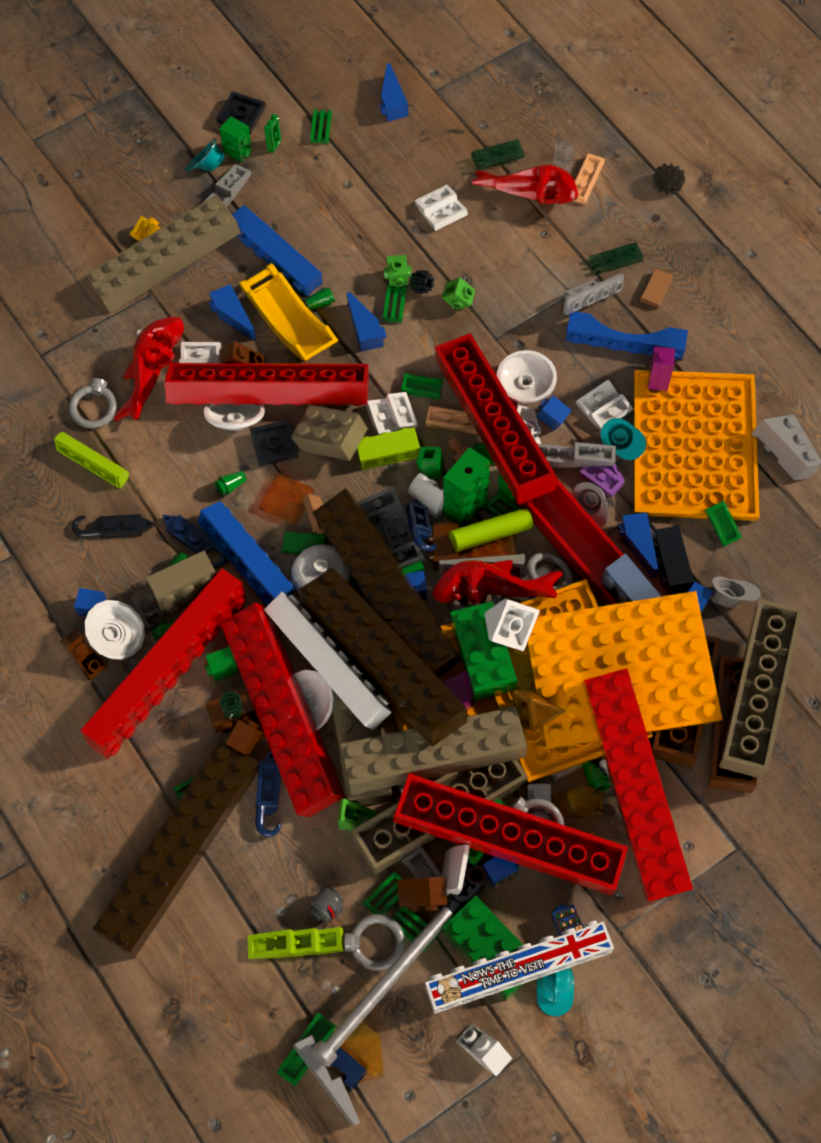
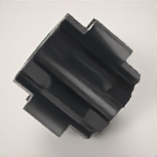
(421, 281)

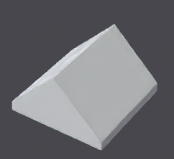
(510, 623)

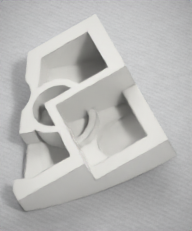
(428, 494)

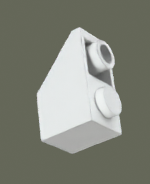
(484, 1049)

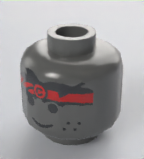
(326, 905)

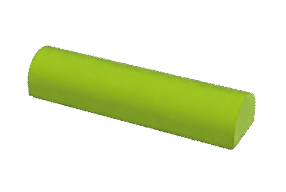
(91, 460)
(491, 529)

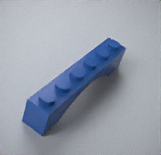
(587, 330)

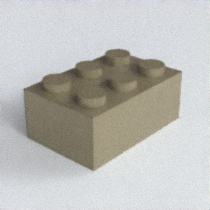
(329, 432)
(181, 582)

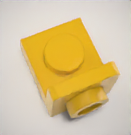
(144, 228)

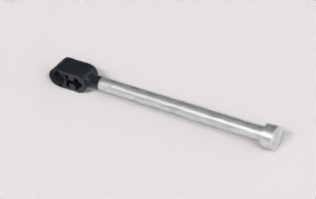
(326, 1050)

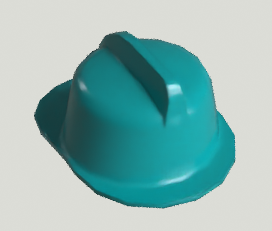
(208, 158)
(628, 440)
(556, 992)

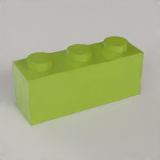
(388, 448)

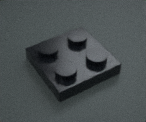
(242, 108)
(273, 443)

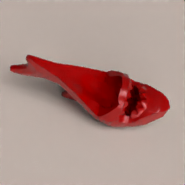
(541, 183)
(150, 354)
(478, 578)

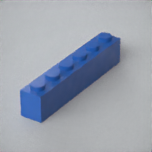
(275, 250)
(244, 553)

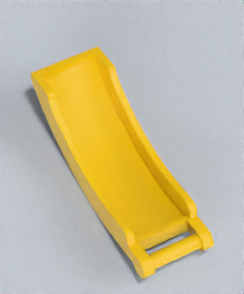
(288, 314)

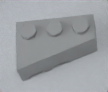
(790, 445)

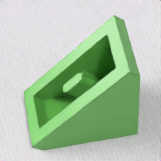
(353, 815)

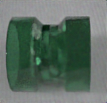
(233, 709)

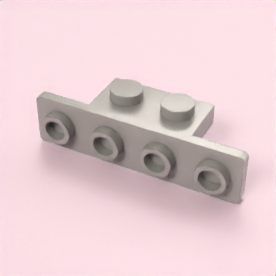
(591, 292)

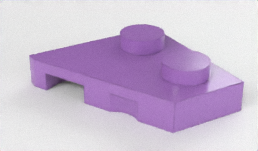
(604, 477)

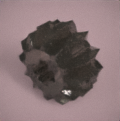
(668, 179)

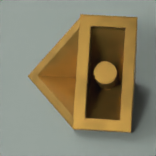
(534, 709)

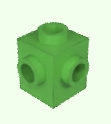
(397, 270)
(458, 294)

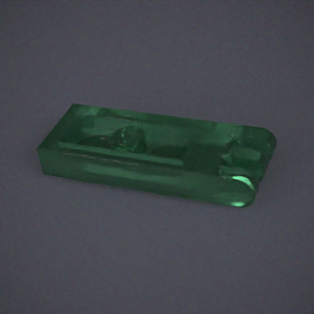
(497, 154)
(615, 258)

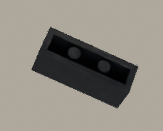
(672, 560)

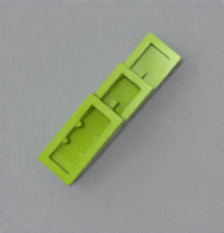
(295, 943)

